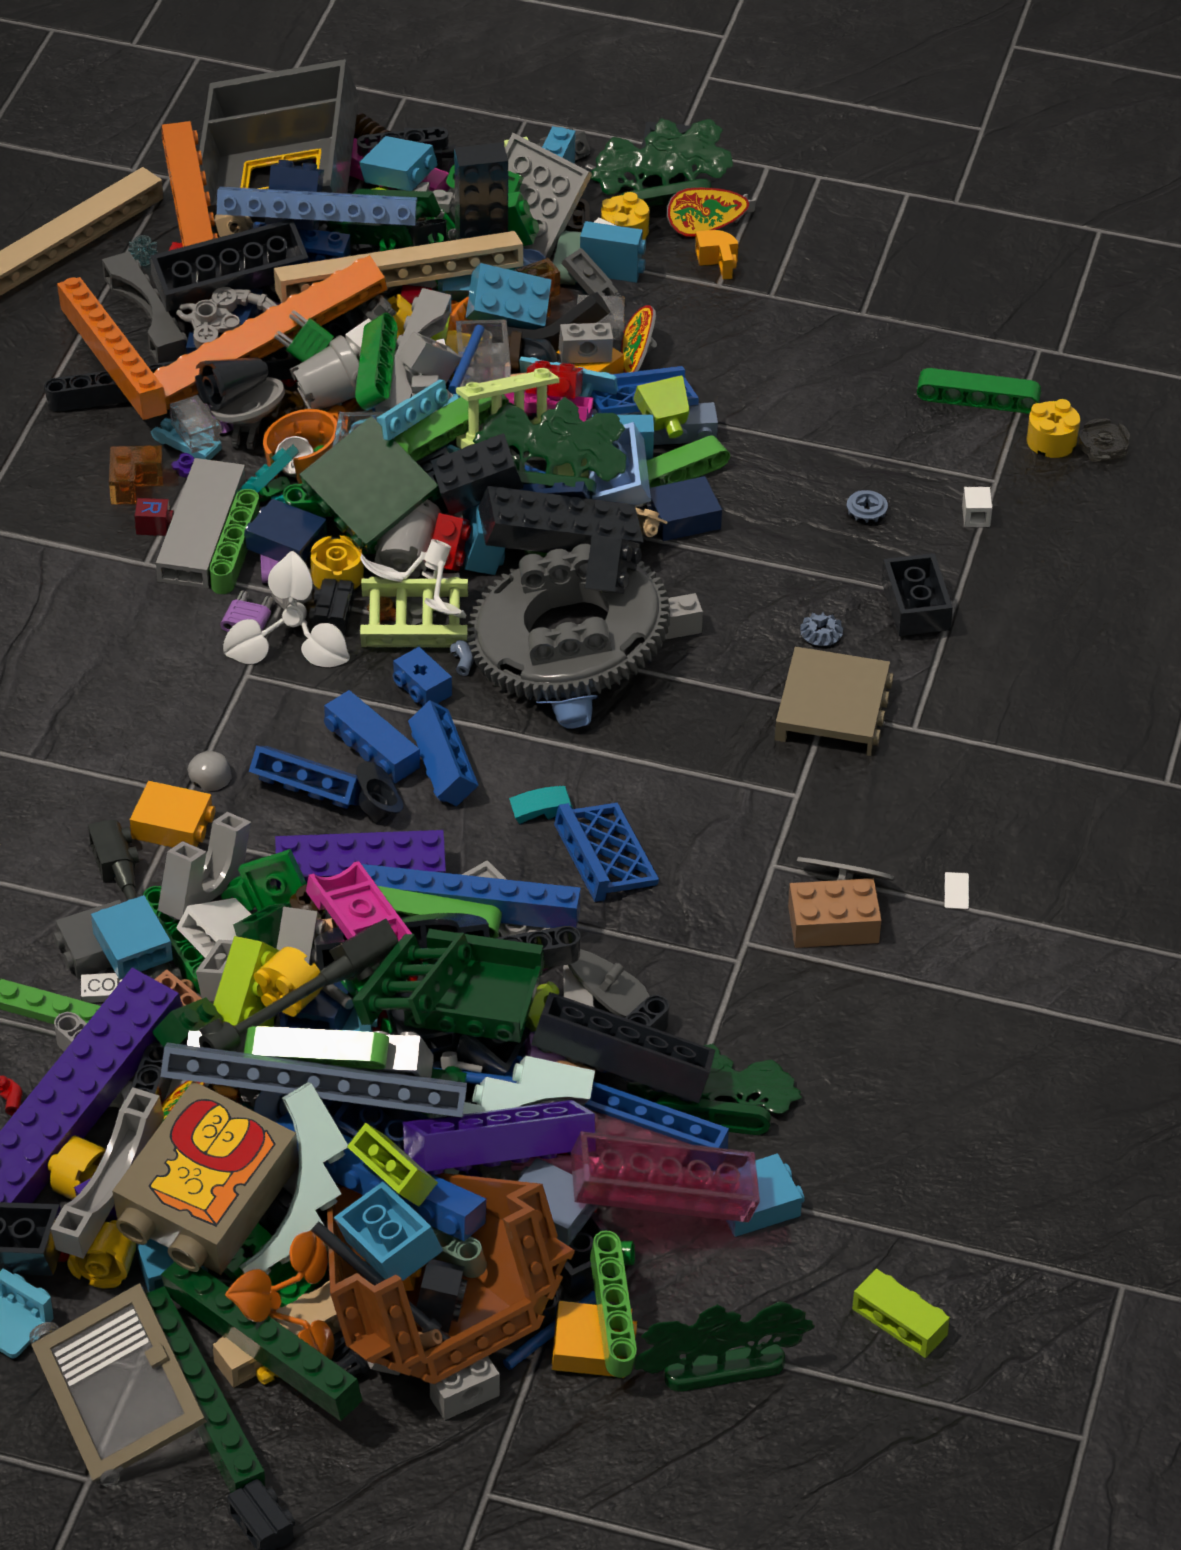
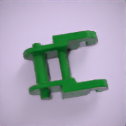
(273, 488)

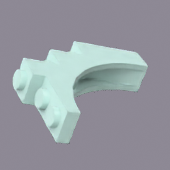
(536, 1083)
(317, 1142)

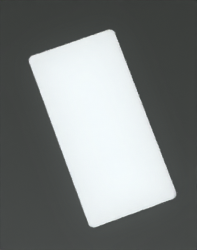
(956, 890)

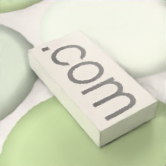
(98, 986)

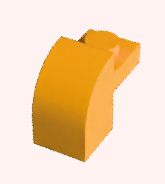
(717, 248)

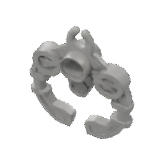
(214, 315)

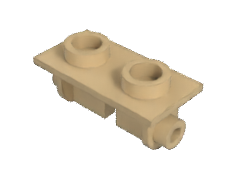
(649, 522)

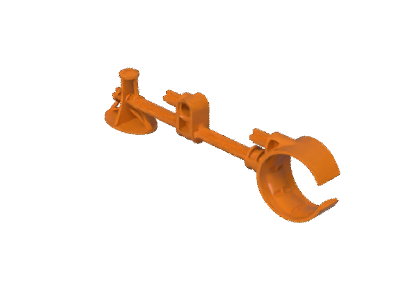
(319, 425)

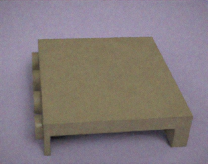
(834, 697)

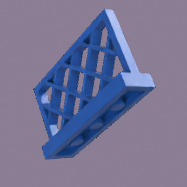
(627, 383)
(585, 853)

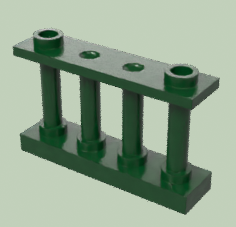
(373, 232)
(404, 962)

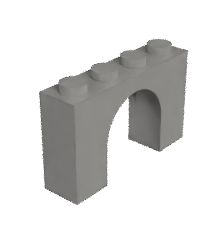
(200, 877)

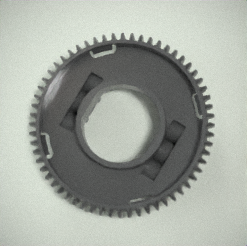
(572, 656)

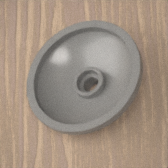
(253, 404)

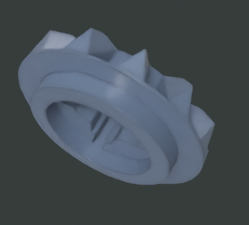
(876, 502)
(824, 636)

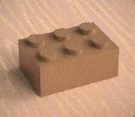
(834, 913)

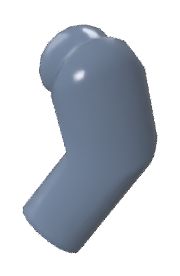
(466, 661)

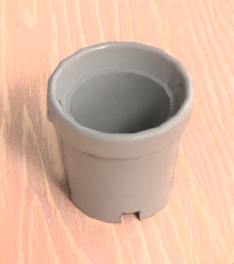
(328, 375)
(407, 539)

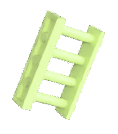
(474, 391)
(412, 635)

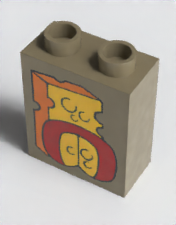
(205, 1179)

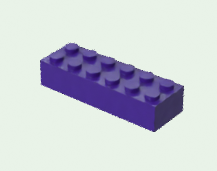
(334, 853)
(496, 1136)

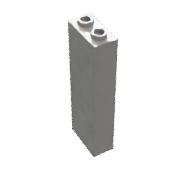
(199, 522)

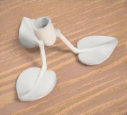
(435, 559)
(288, 580)

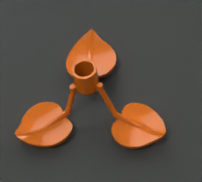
(259, 1299)

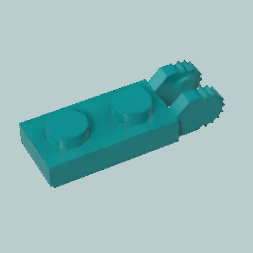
(267, 473)

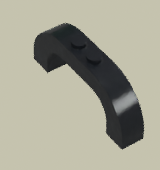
(417, 925)

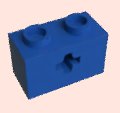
(422, 677)

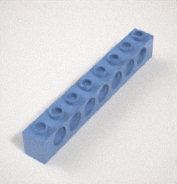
(316, 206)

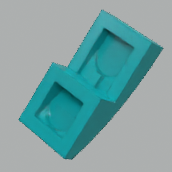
(539, 802)

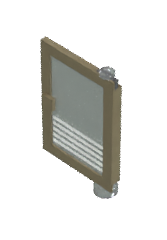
(117, 1383)

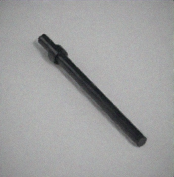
(371, 1275)

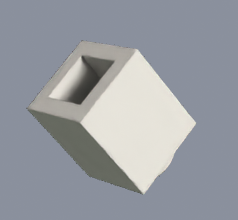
(977, 507)

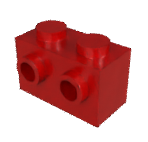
(569, 379)
(454, 532)

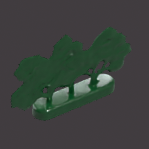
(664, 155)
(560, 440)
(742, 1117)
(708, 1346)

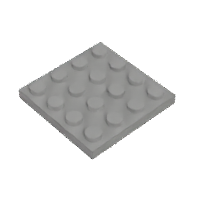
(549, 186)

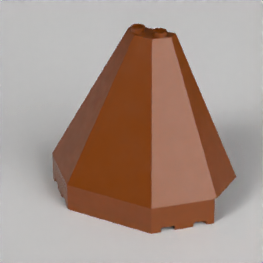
(496, 1307)

